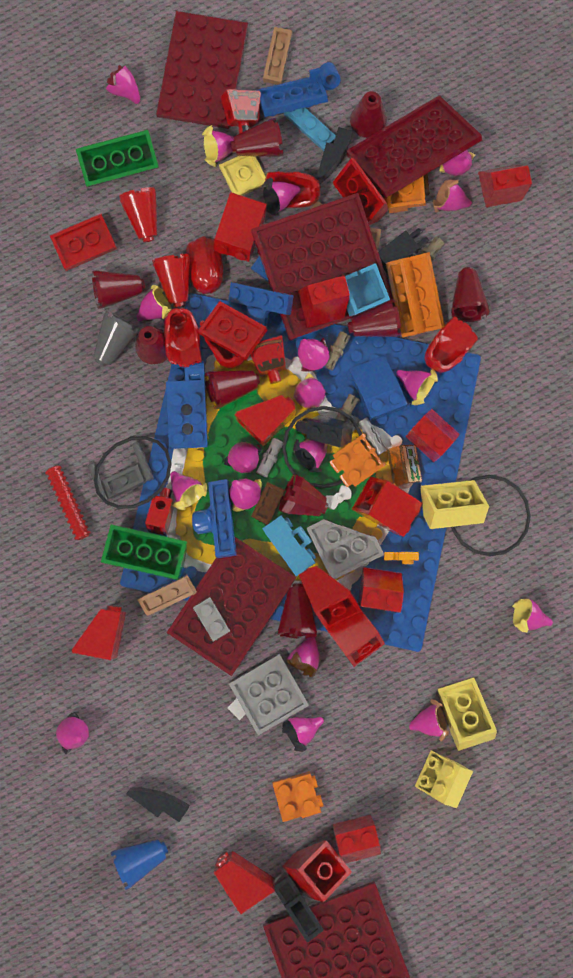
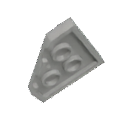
(343, 547)

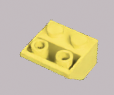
(443, 779)

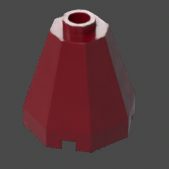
(302, 498)

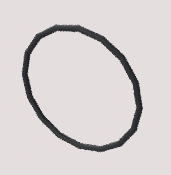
(292, 424)
(154, 494)
(526, 526)

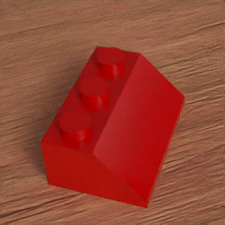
(353, 181)

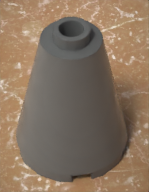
(113, 338)

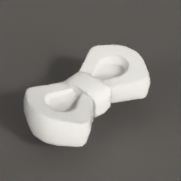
(343, 494)

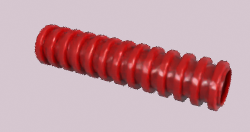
(68, 503)

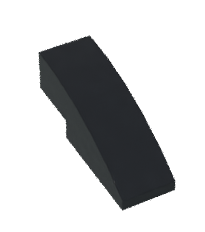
(334, 153)
(159, 801)
(298, 908)

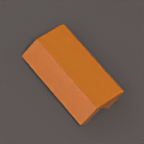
(415, 294)

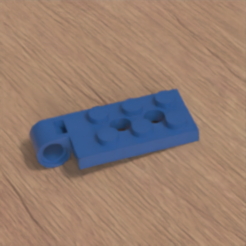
(301, 92)
(192, 393)

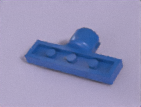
(260, 301)
(217, 519)

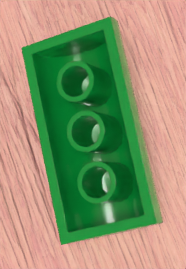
(117, 158)
(144, 552)

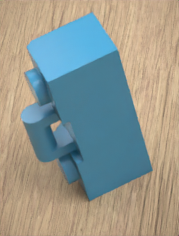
(283, 539)

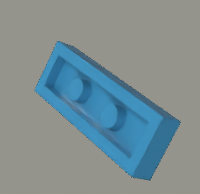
(311, 127)

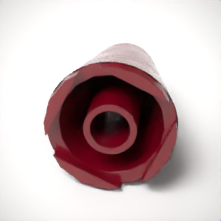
(368, 115)
(259, 141)
(115, 287)
(469, 298)
(377, 321)
(151, 345)
(230, 385)
(297, 615)

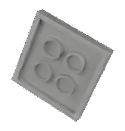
(268, 694)

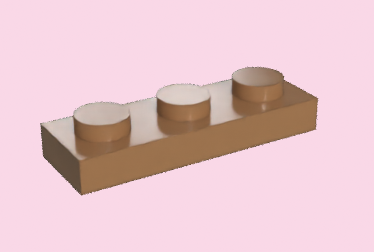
(277, 56)
(167, 595)

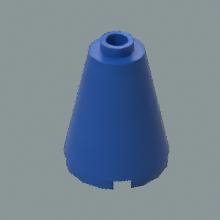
(138, 860)

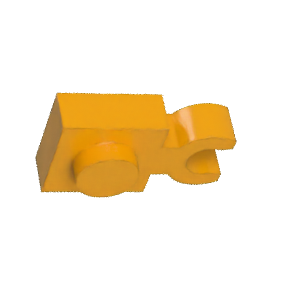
(405, 557)

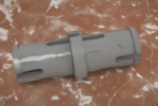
(372, 436)
(269, 457)

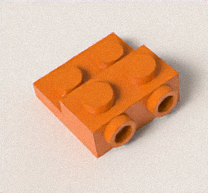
(407, 197)
(297, 796)

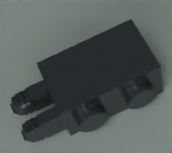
(401, 247)
(326, 430)

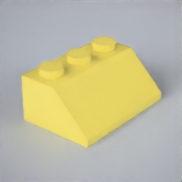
(453, 504)

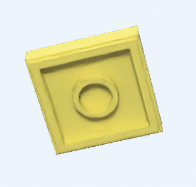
(243, 174)

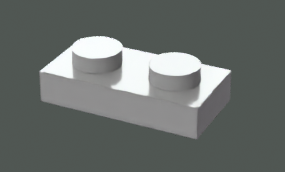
(211, 619)

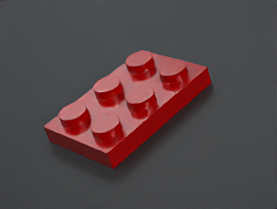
(83, 242)
(232, 330)

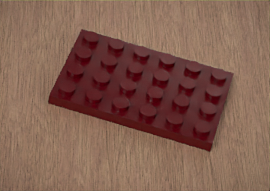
(200, 67)
(414, 145)
(246, 595)

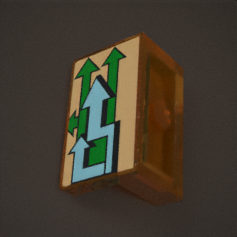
(404, 465)

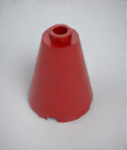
(141, 212)
(174, 277)

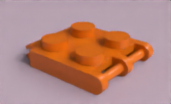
(356, 461)

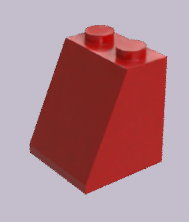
(505, 184)
(235, 227)
(324, 301)
(266, 418)
(432, 435)
(387, 506)
(381, 590)
(328, 597)
(103, 634)
(356, 637)
(357, 839)
(317, 870)
(243, 880)

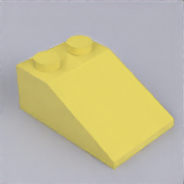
(467, 714)

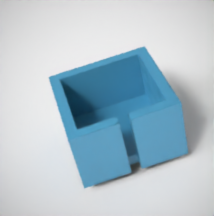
(365, 290)

